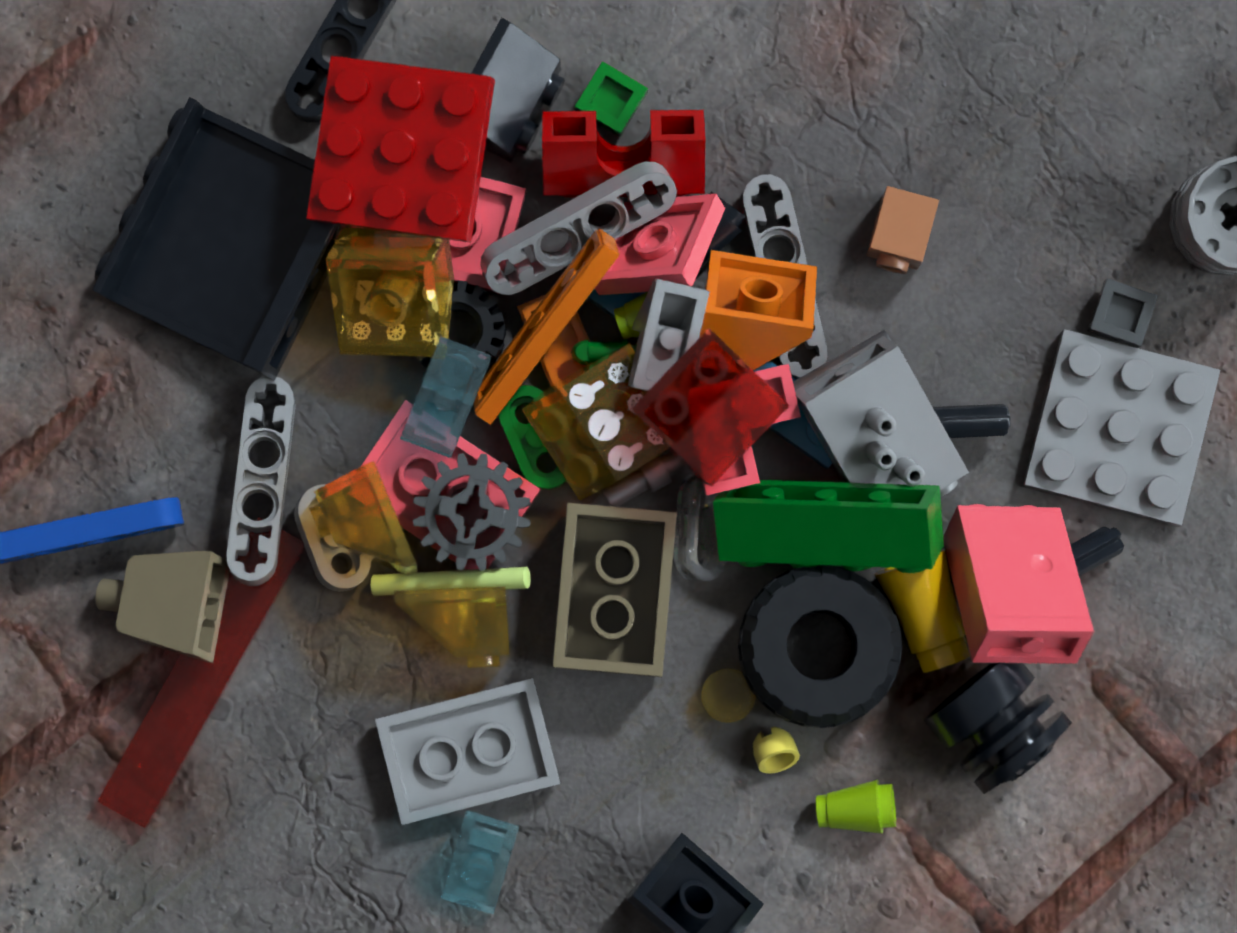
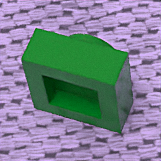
(612, 97)

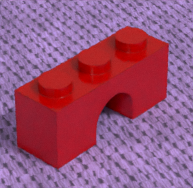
(580, 159)

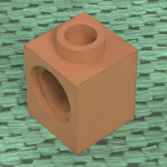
(902, 230)

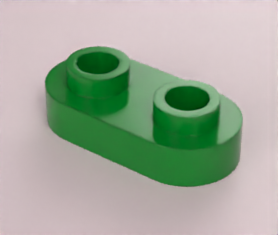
(525, 441)

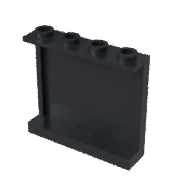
(222, 241)

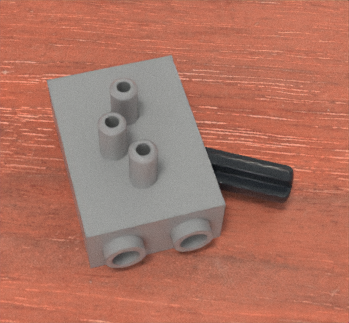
(883, 426)

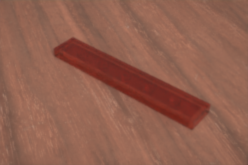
(195, 691)

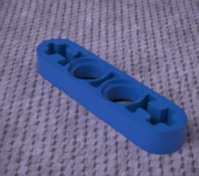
(90, 529)

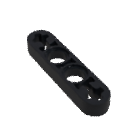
(336, 24)

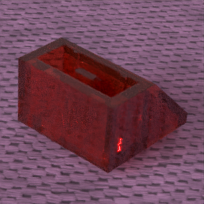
(709, 408)

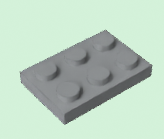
(467, 751)

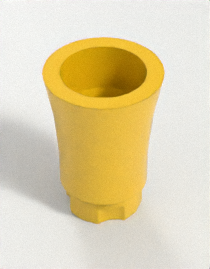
(927, 613)

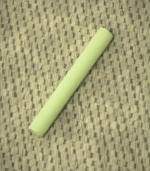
(496, 577)

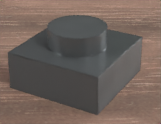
(1122, 313)

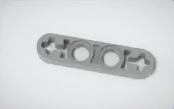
(782, 209)
(573, 219)
(254, 479)

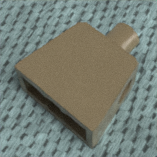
(170, 601)

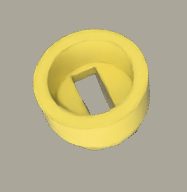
(775, 751)

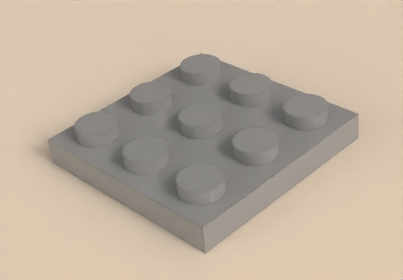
(1121, 428)

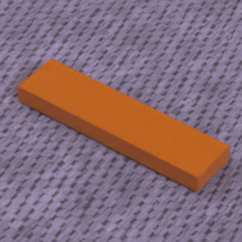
(545, 324)

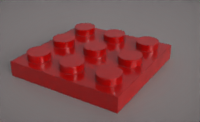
(400, 148)

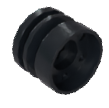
(998, 723)

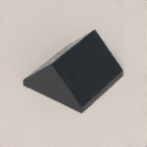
(693, 893)

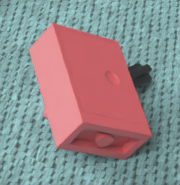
(1023, 582)

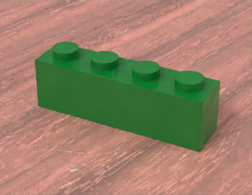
(830, 525)

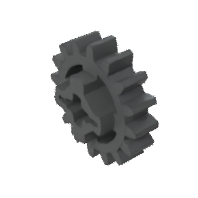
(447, 507)

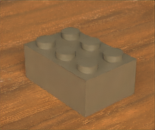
(614, 590)

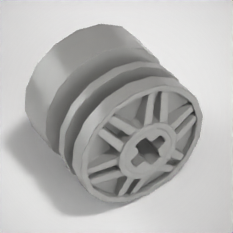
(1198, 218)

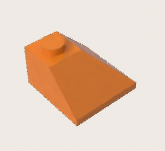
(759, 305)

